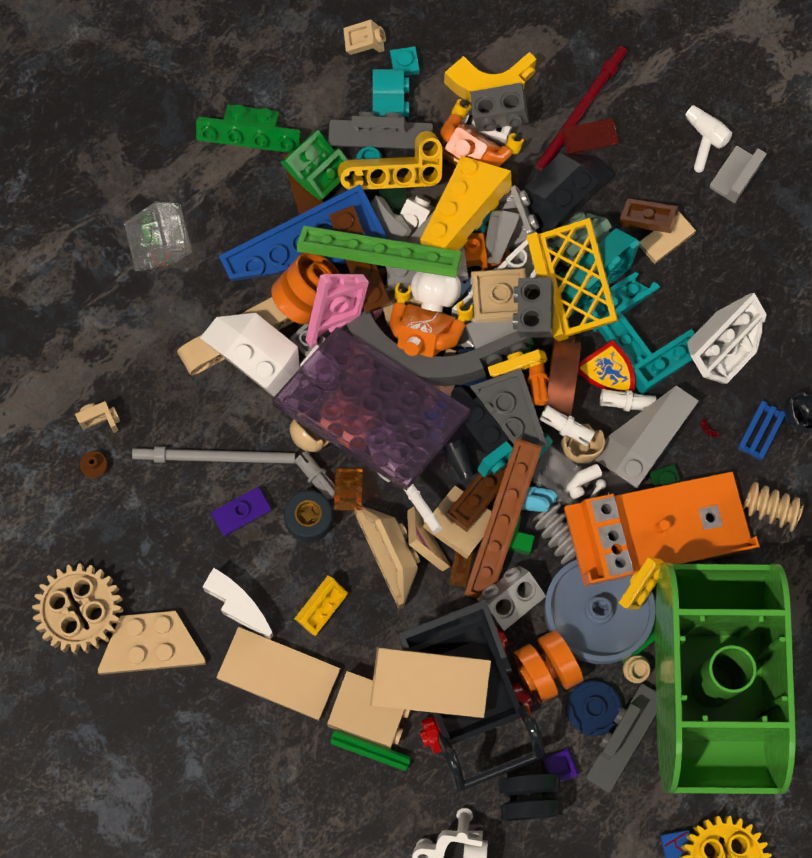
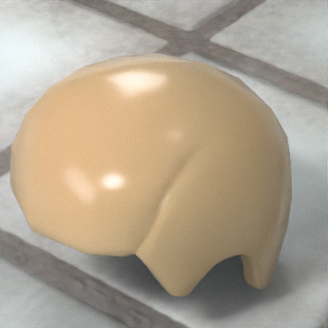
(306, 438)
(581, 454)

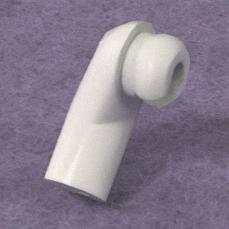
(582, 477)

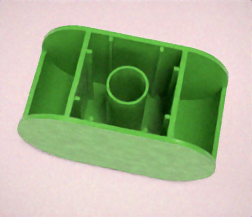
(724, 679)

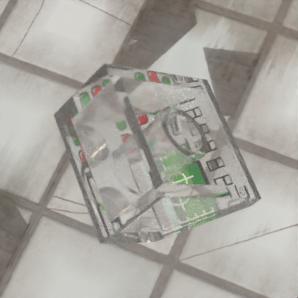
(157, 236)

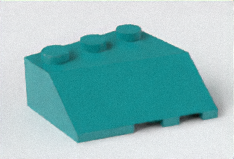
(617, 257)

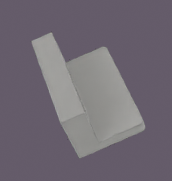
(737, 173)

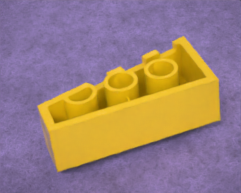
(465, 203)

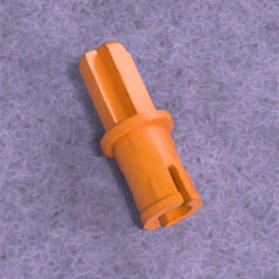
(538, 381)

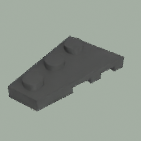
(512, 406)

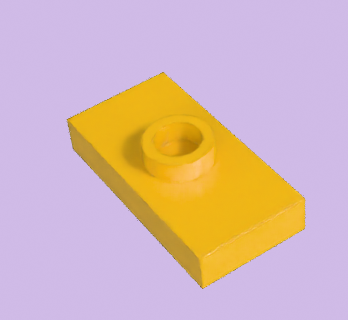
(518, 361)
(641, 584)
(321, 605)

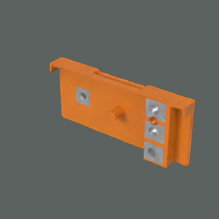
(658, 524)

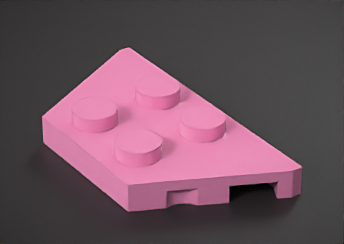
(336, 303)

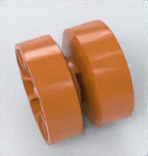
(297, 286)
(540, 670)

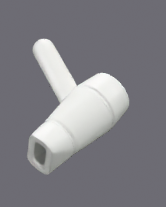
(713, 133)

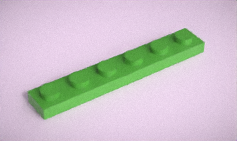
(379, 251)

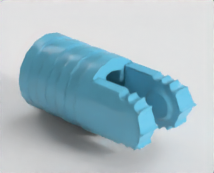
(539, 499)

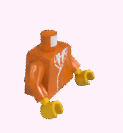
(425, 330)

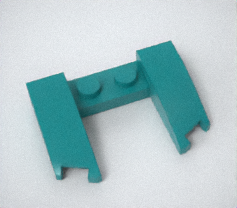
(648, 367)

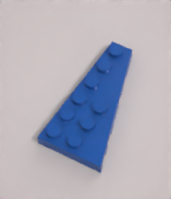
(277, 248)

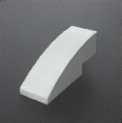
(237, 603)

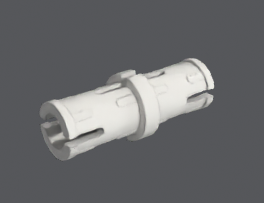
(626, 400)
(566, 425)

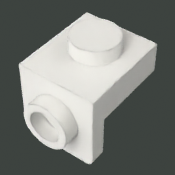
(416, 211)

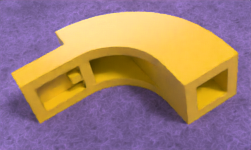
(464, 77)

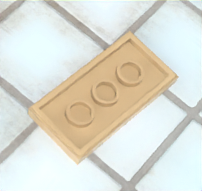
(278, 673)
(430, 682)

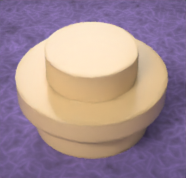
(636, 669)

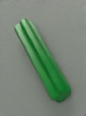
(370, 750)

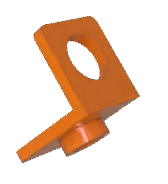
(476, 252)

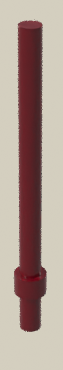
(607, 70)

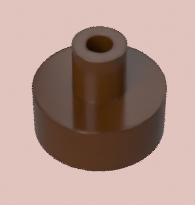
(96, 470)

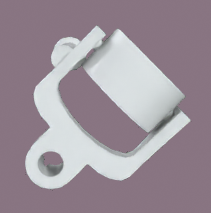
(473, 847)

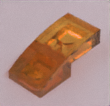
(348, 489)

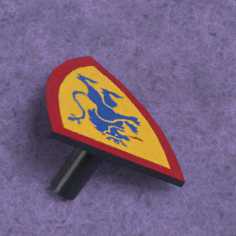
(608, 368)

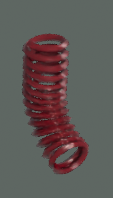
(712, 433)

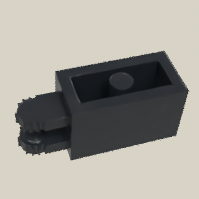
(480, 425)

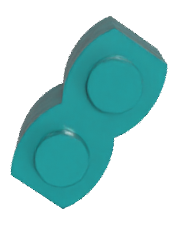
(389, 92)

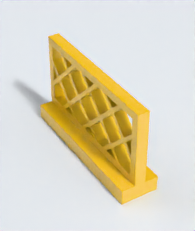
(546, 269)

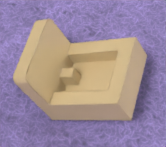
(94, 414)

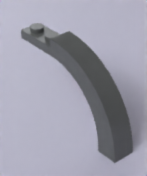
(438, 370)

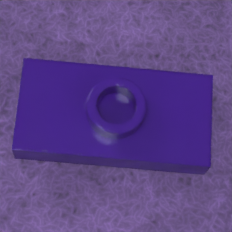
(241, 511)

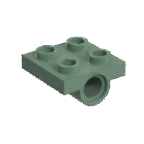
(601, 228)

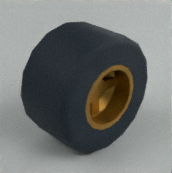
(308, 506)

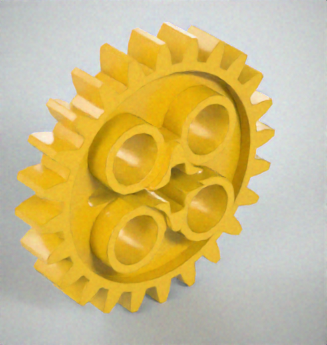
(728, 831)

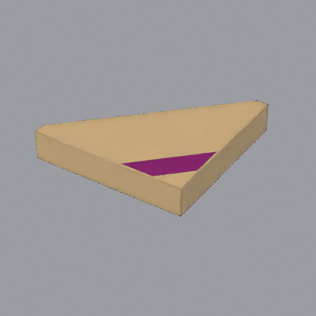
(424, 541)

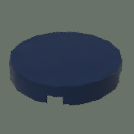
(593, 708)

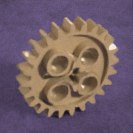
(56, 620)

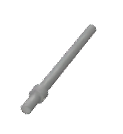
(161, 454)

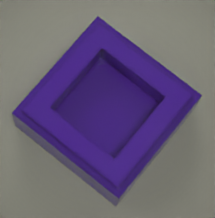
(561, 764)

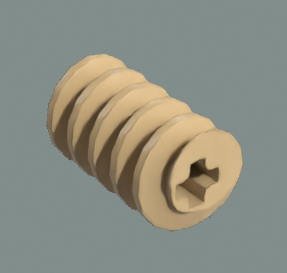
(773, 506)

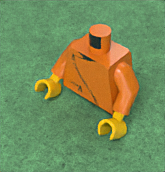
(467, 142)

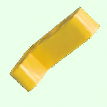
(390, 167)

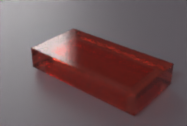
(590, 136)

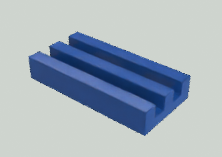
(771, 412)

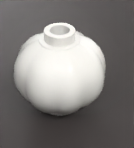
(435, 290)

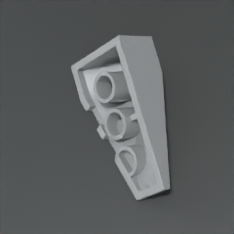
(641, 441)

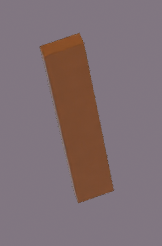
(503, 517)

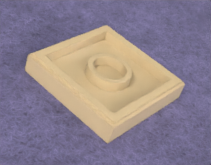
(494, 294)
(452, 534)

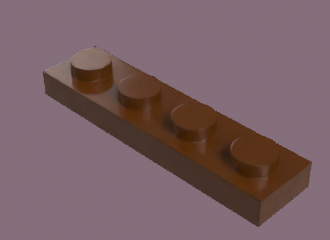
(376, 295)

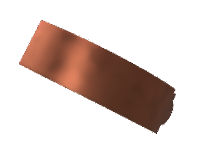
(563, 374)

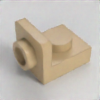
(364, 37)

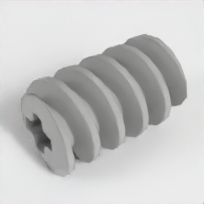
(558, 530)

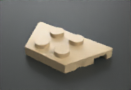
(150, 644)

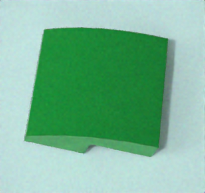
(315, 165)

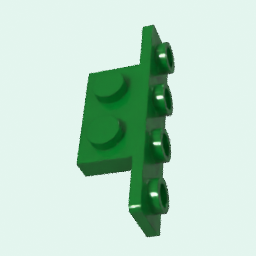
(248, 128)

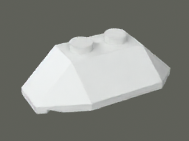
(728, 339)
(254, 349)

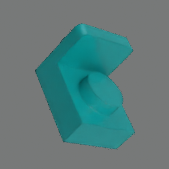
(496, 460)

